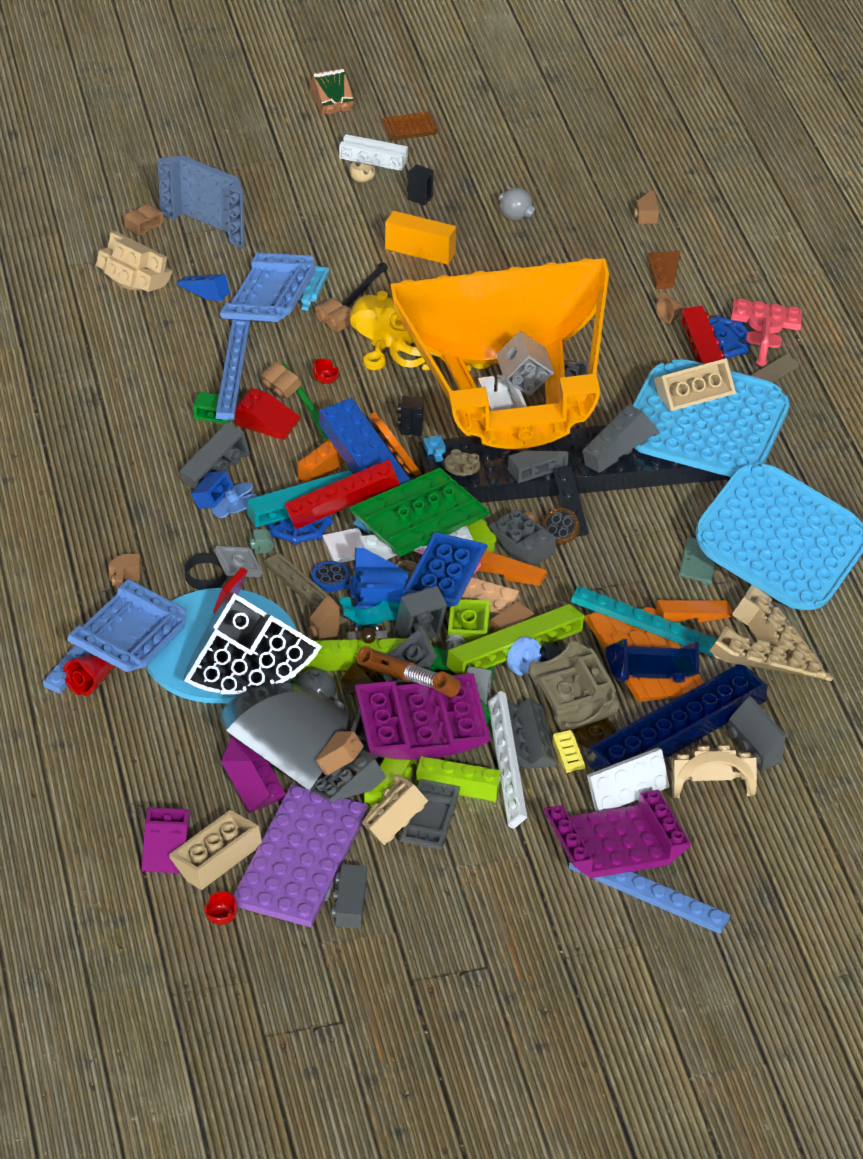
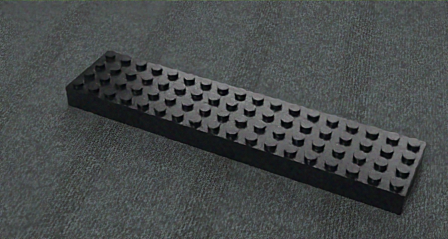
(496, 483)

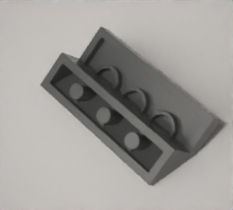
(531, 735)

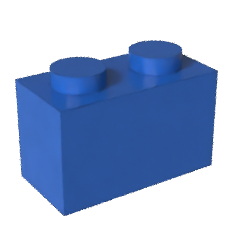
(212, 489)

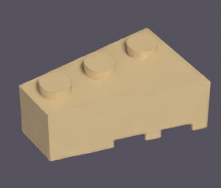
(394, 810)

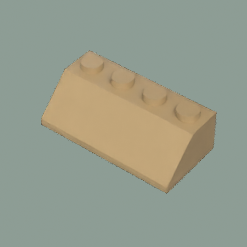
(695, 385)
(216, 849)

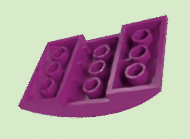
(420, 721)

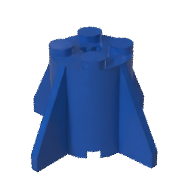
(375, 580)

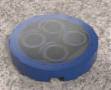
(330, 576)

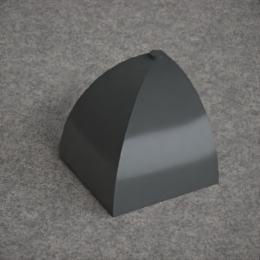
(286, 726)

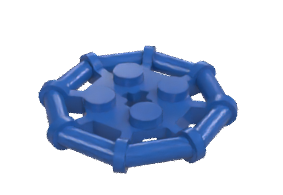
(730, 336)
(292, 534)

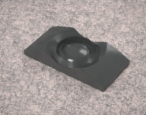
(432, 823)

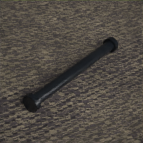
(382, 267)

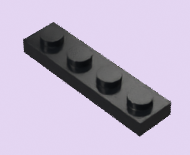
(569, 495)

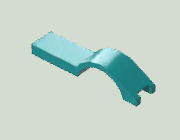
(371, 616)

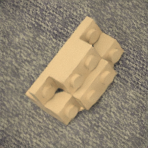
(126, 261)
(713, 765)

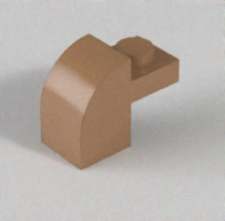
(124, 568)

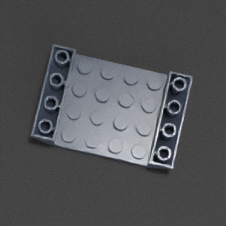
(202, 194)

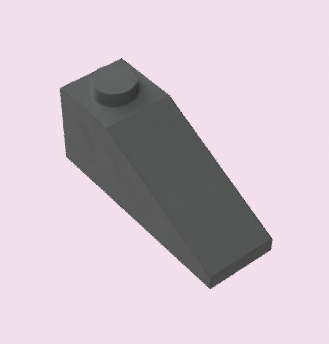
(534, 464)

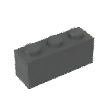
(350, 896)

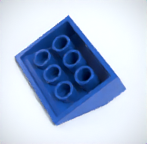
(447, 564)

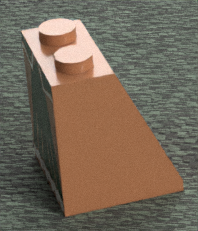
(331, 91)

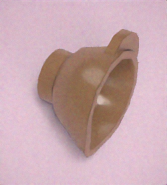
(667, 308)

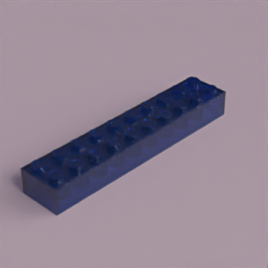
(682, 719)

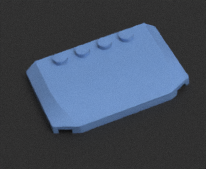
(271, 287)
(131, 627)

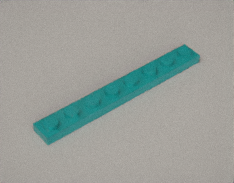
(642, 619)

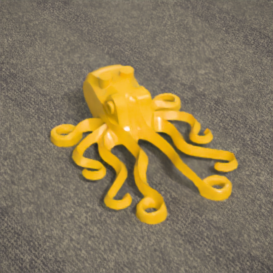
(377, 320)

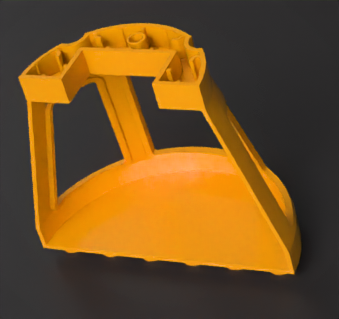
(480, 313)

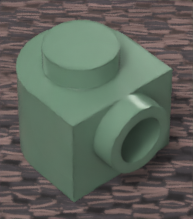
(261, 541)

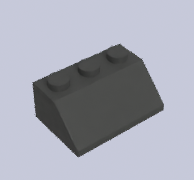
(757, 734)

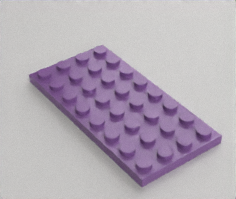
(300, 856)

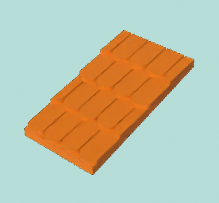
(643, 689)

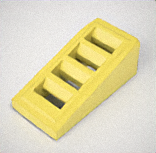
(564, 740)

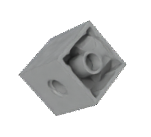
(524, 363)

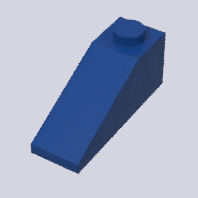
(207, 286)

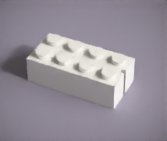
(505, 396)

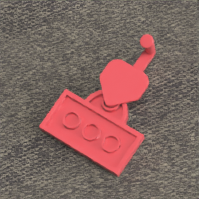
(766, 321)

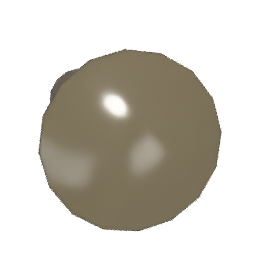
(462, 463)

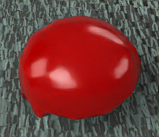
(324, 371)
(221, 908)

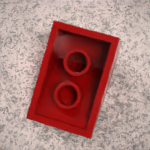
(265, 414)

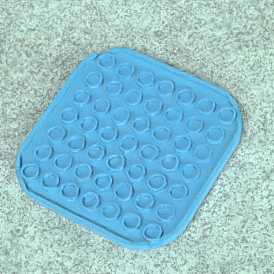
(718, 432)
(781, 536)

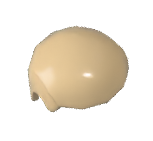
(361, 173)

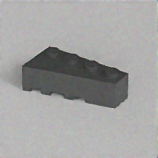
(216, 455)

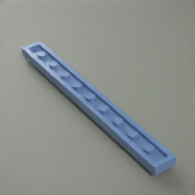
(233, 370)

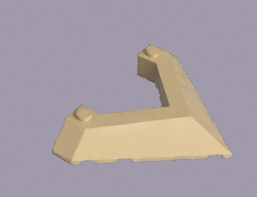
(777, 644)

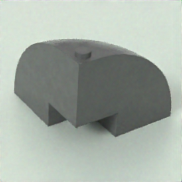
(246, 650)

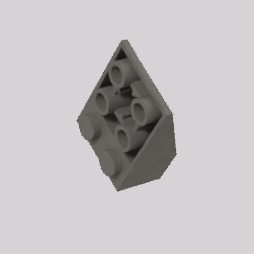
(524, 538)
(350, 780)

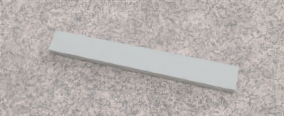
(507, 760)

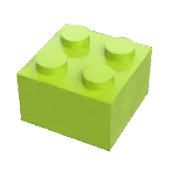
(470, 619)

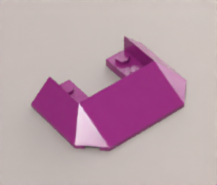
(252, 776)

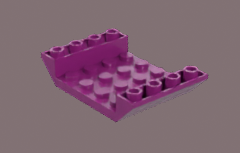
(620, 837)

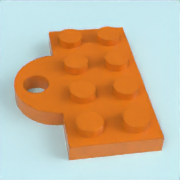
(394, 446)

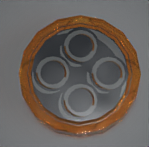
(562, 524)

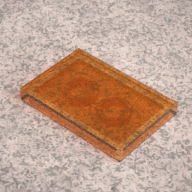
(409, 126)

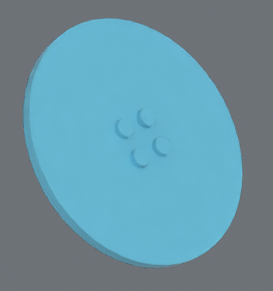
(171, 663)

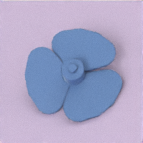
(233, 501)

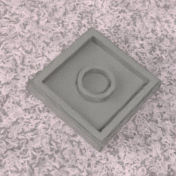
(234, 558)

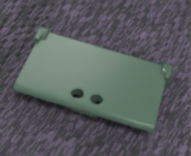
(696, 564)

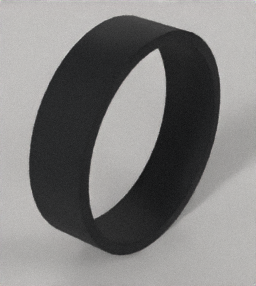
(199, 584)

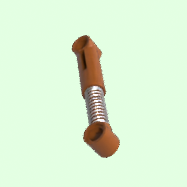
(407, 671)

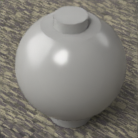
(516, 204)

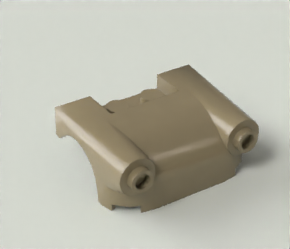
(576, 687)

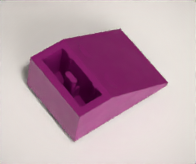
(164, 832)

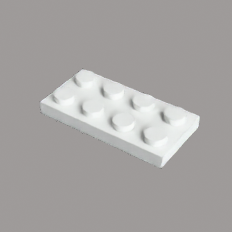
(625, 780)

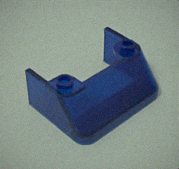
(653, 661)

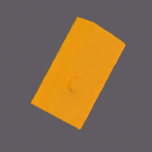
(420, 237)

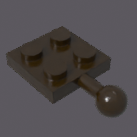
(367, 635)

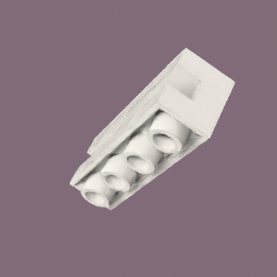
(373, 152)

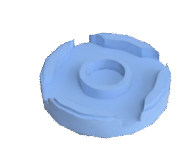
(522, 654)

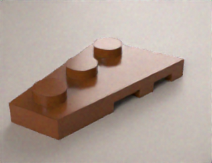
(663, 268)

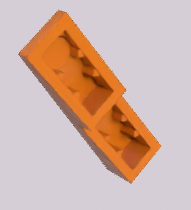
(512, 569)
(688, 609)

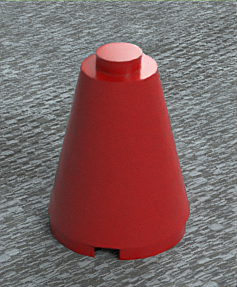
(86, 673)

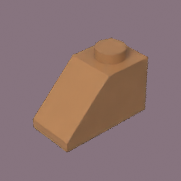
(647, 209)
(325, 620)
(339, 751)

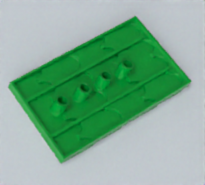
(417, 509)

